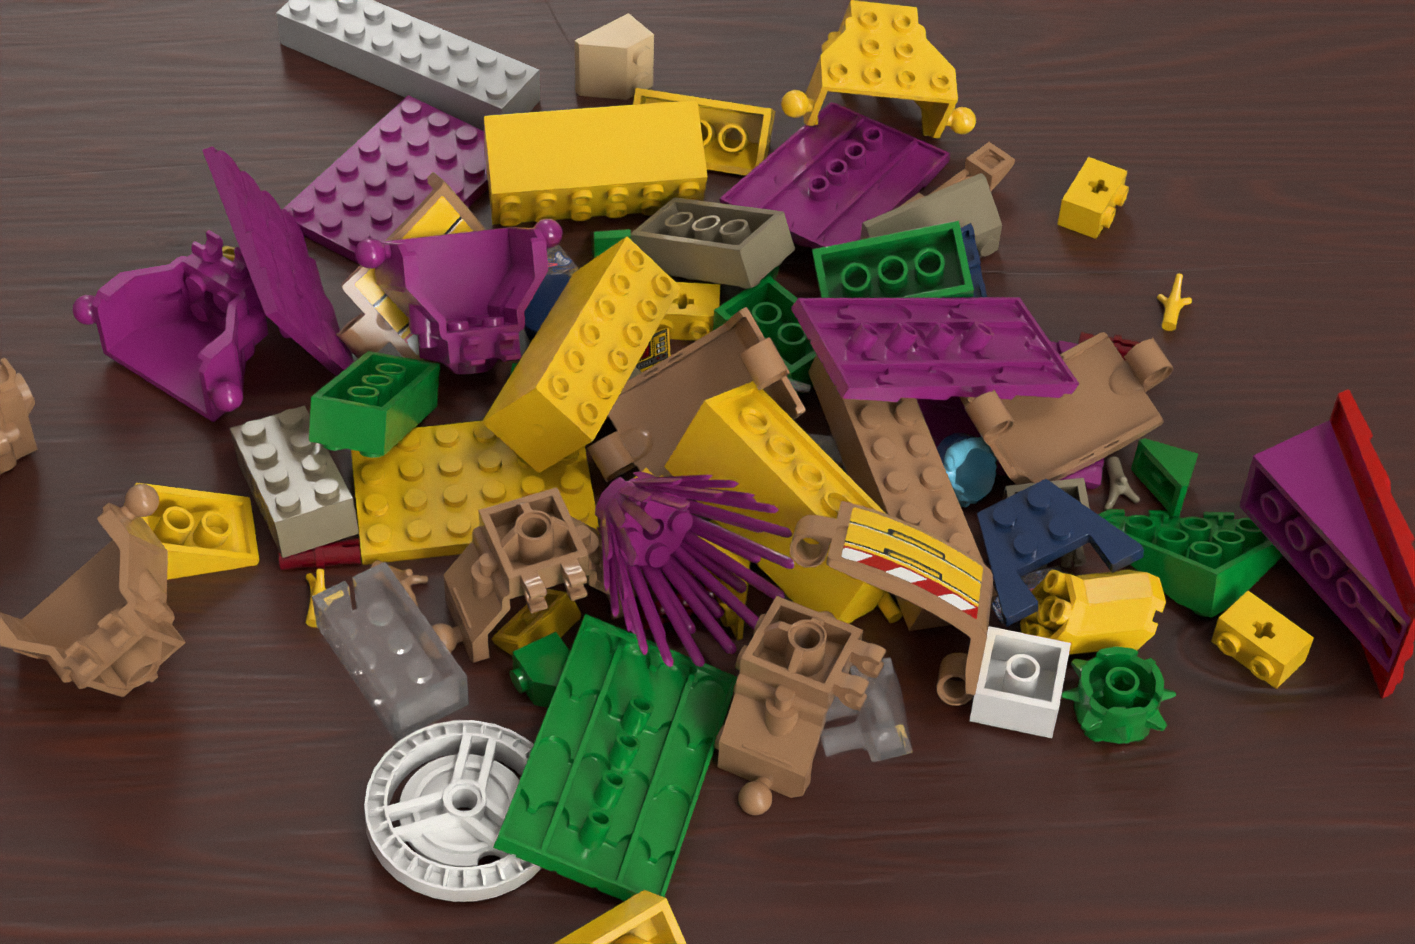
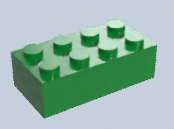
(897, 265)
(373, 403)

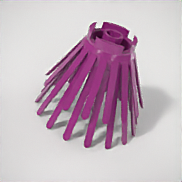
(652, 528)

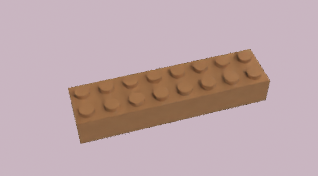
(899, 468)

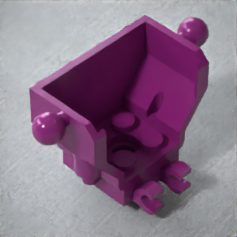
(464, 289)
(183, 325)

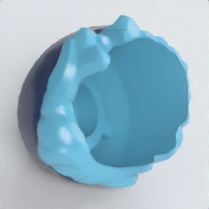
(969, 466)

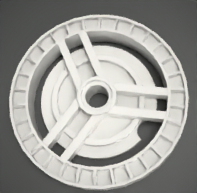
(429, 813)

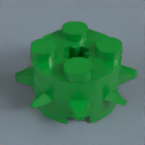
(1118, 696)

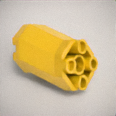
(1096, 609)

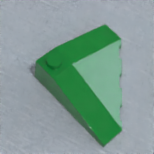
(1199, 559)

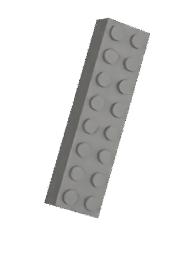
(410, 57)

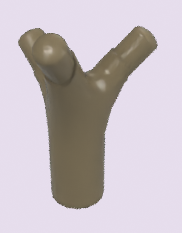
(1118, 483)

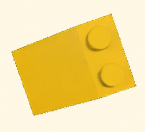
(203, 531)

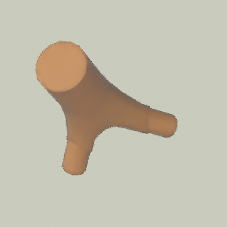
(406, 579)

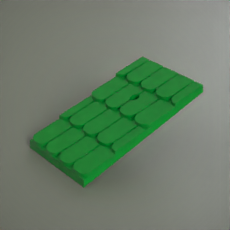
(617, 764)

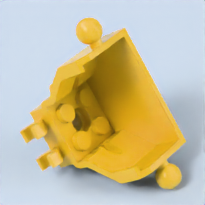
(884, 55)

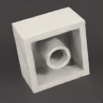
(1020, 682)

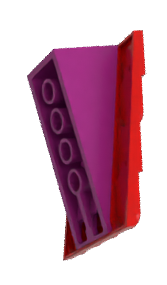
(1338, 525)

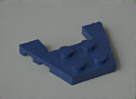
(1037, 529)

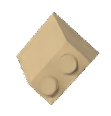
(614, 60)

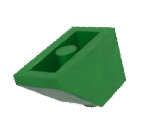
(539, 668)

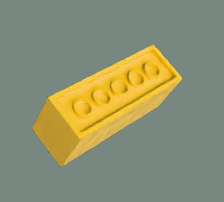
(593, 161)
(582, 356)
(765, 451)

